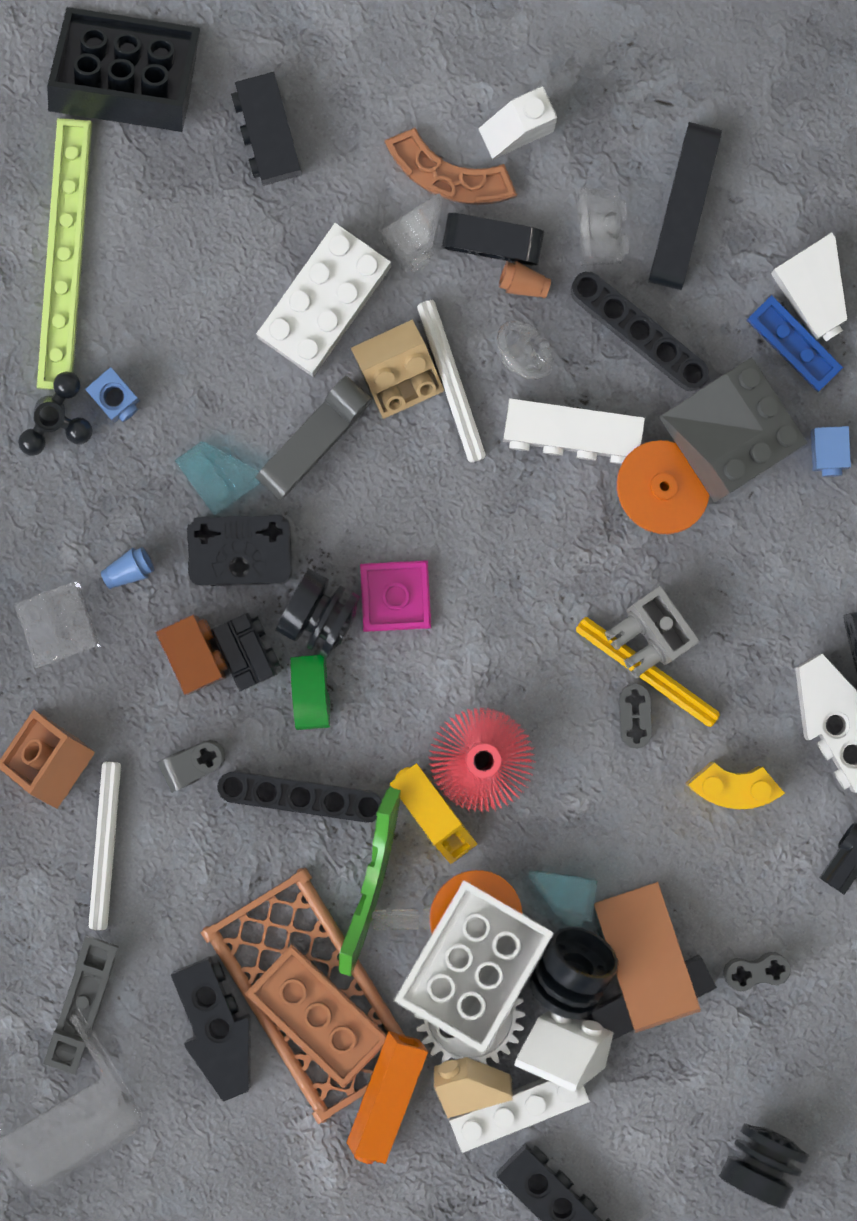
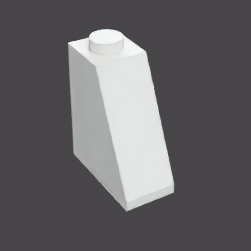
(519, 123)
(815, 288)

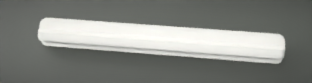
(451, 381)
(104, 845)

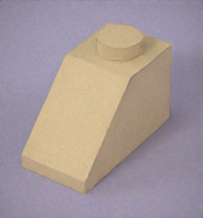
(470, 1086)

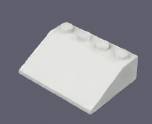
(474, 967)

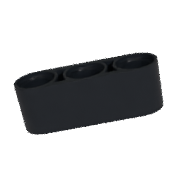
(492, 239)

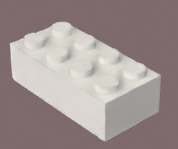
(324, 299)

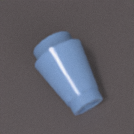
(129, 568)

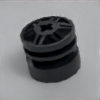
(318, 613)
(573, 973)
(764, 1165)

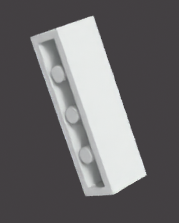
(571, 429)
(529, 1106)

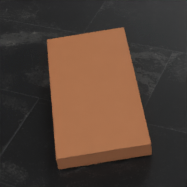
(648, 957)
(317, 1016)

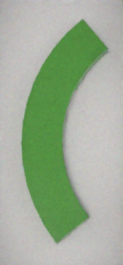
(373, 881)

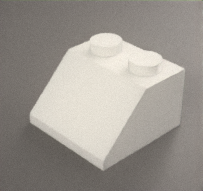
(565, 1050)

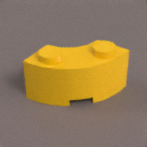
(735, 790)

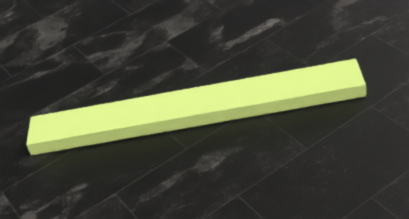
(64, 250)

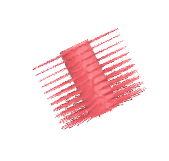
(480, 782)

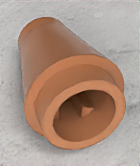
(523, 281)

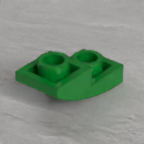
(310, 692)

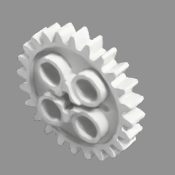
(458, 1049)

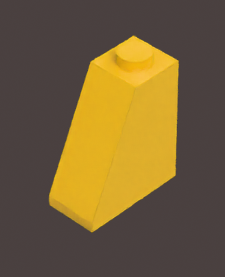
(433, 813)

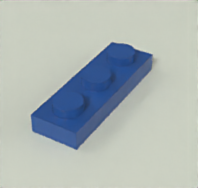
(794, 343)

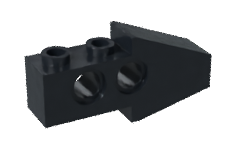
(221, 1058)

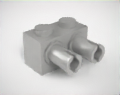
(662, 627)

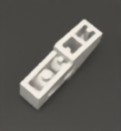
(823, 694)

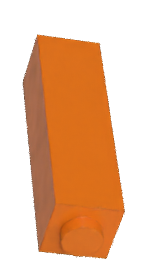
(386, 1098)

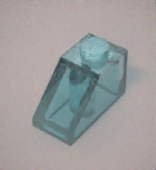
(567, 895)

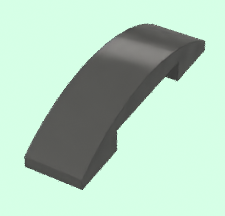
(85, 993)

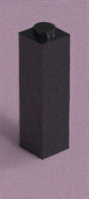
(614, 1013)

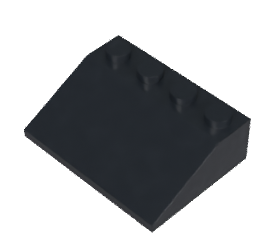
(123, 69)

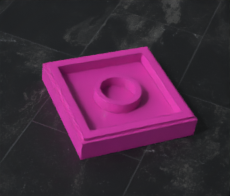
(395, 596)

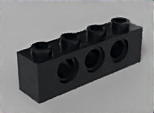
(529, 1161)

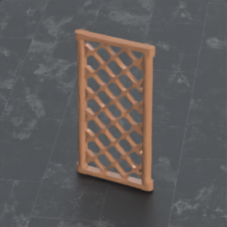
(213, 935)

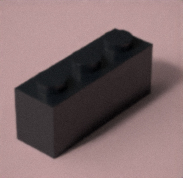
(266, 129)

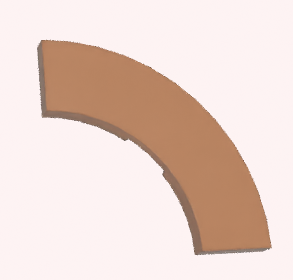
(441, 177)

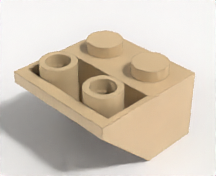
(397, 369)

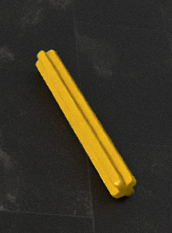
(653, 676)

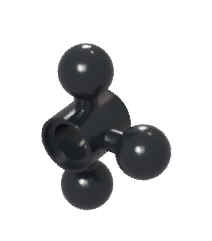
(77, 429)

